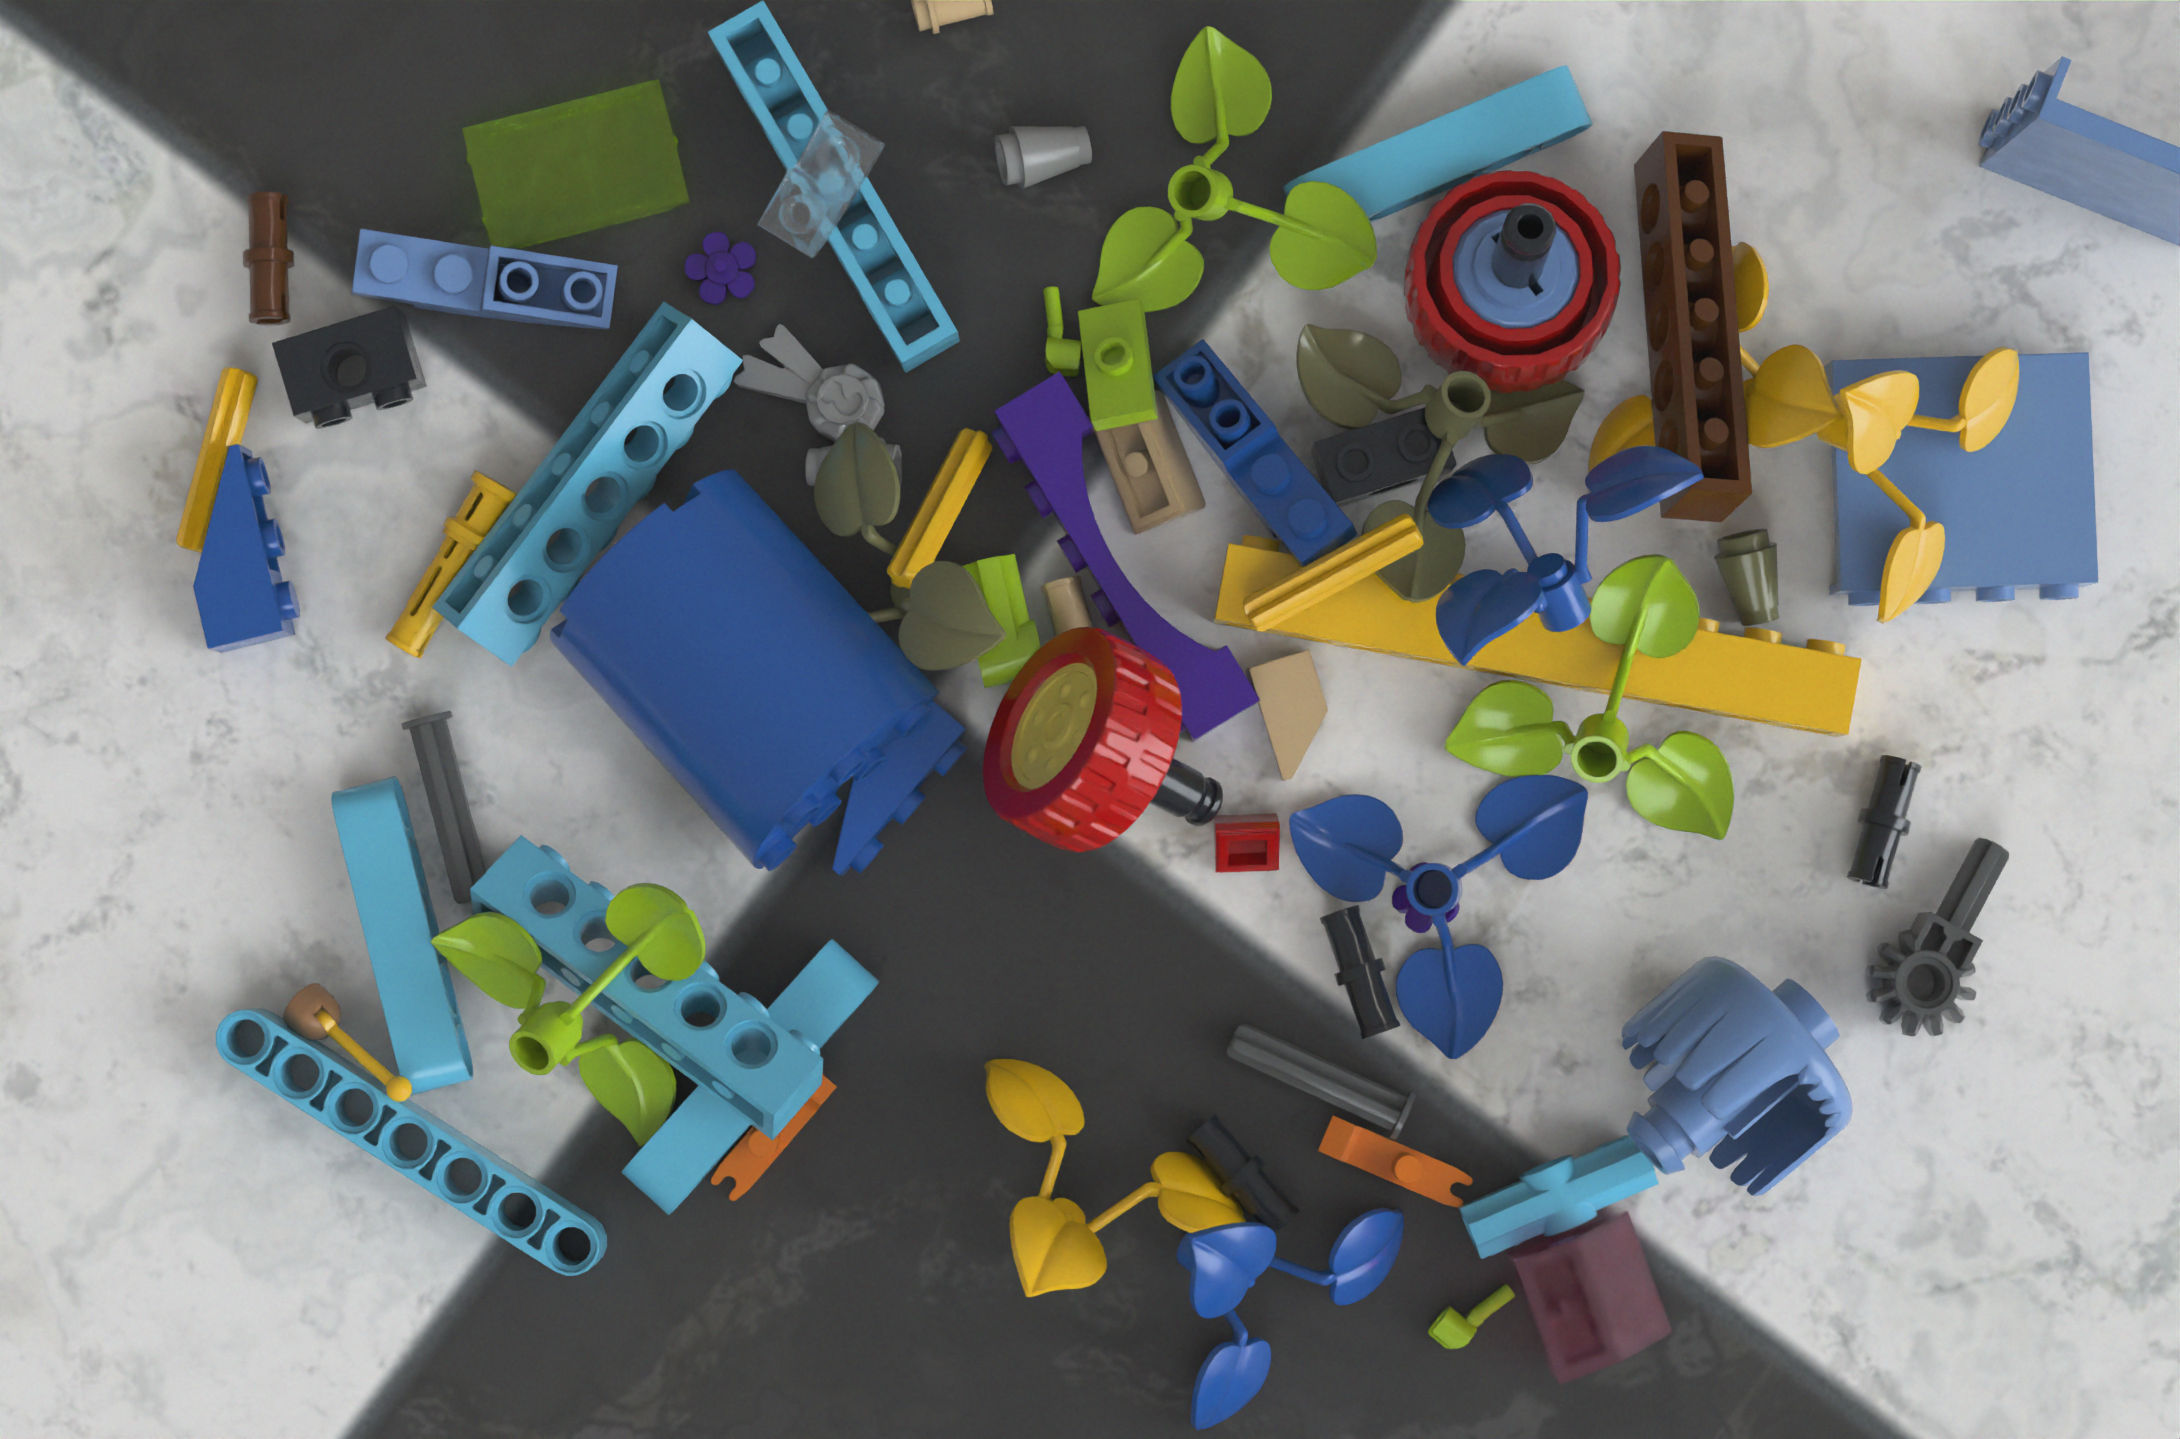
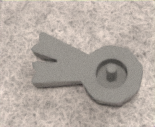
(832, 395)

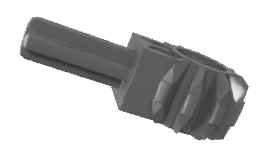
(1941, 945)

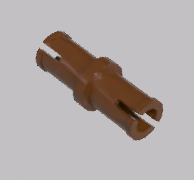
(268, 258)

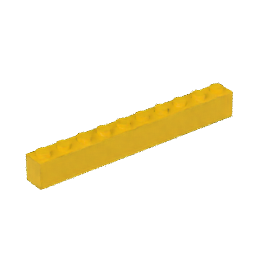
(1715, 674)

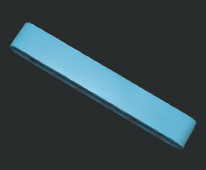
(380, 1138)

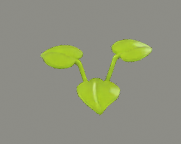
(1146, 255)
(1676, 787)
(622, 1076)

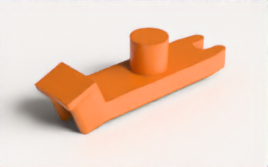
(757, 1151)
(1392, 1161)

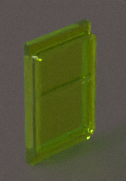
(576, 166)

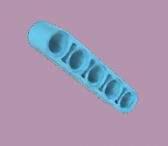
(1459, 145)
(398, 934)
(705, 1127)

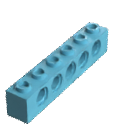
(865, 235)
(556, 491)
(759, 1093)

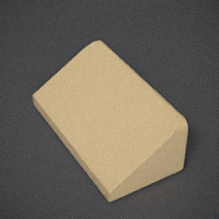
(1151, 470)

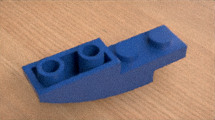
(1253, 455)

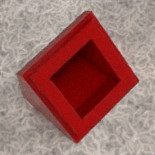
(1246, 842)

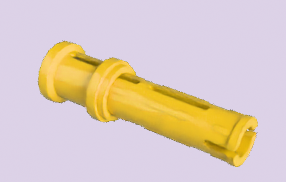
(464, 533)

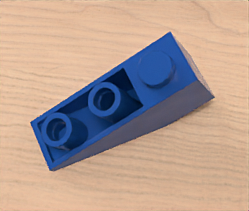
(239, 571)
(894, 787)

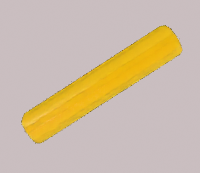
(223, 429)
(940, 506)
(1332, 572)

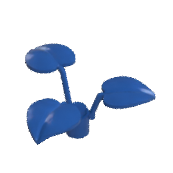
(1492, 603)
(1350, 846)
(1225, 1265)

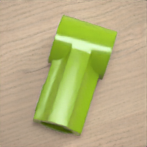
(1004, 595)

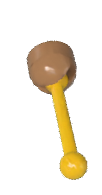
(317, 1016)

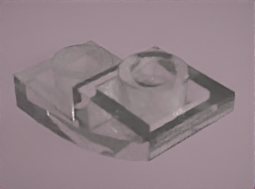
(821, 184)

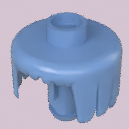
(1736, 1069)

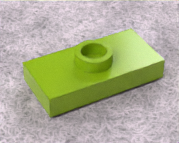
(1117, 365)

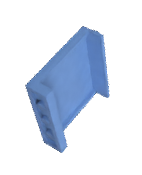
(2084, 157)
(2008, 512)

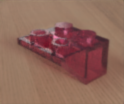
(1590, 1297)

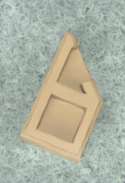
(1290, 707)

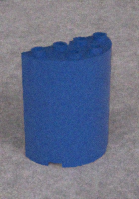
(741, 664)

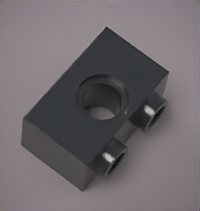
(313, 358)
(1377, 458)

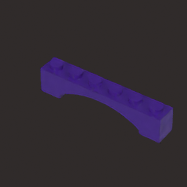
(1047, 435)

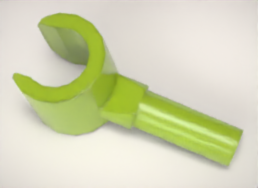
(1061, 353)
(1455, 1331)

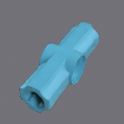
(1557, 1196)

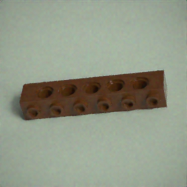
(1693, 321)

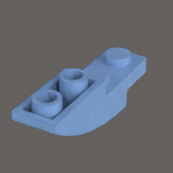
(484, 281)

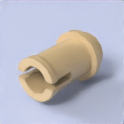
(935, 13)
(1066, 604)

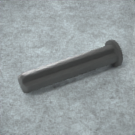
(447, 802)
(1321, 1078)

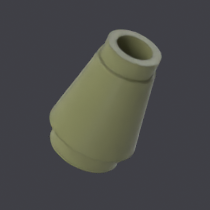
(1750, 574)

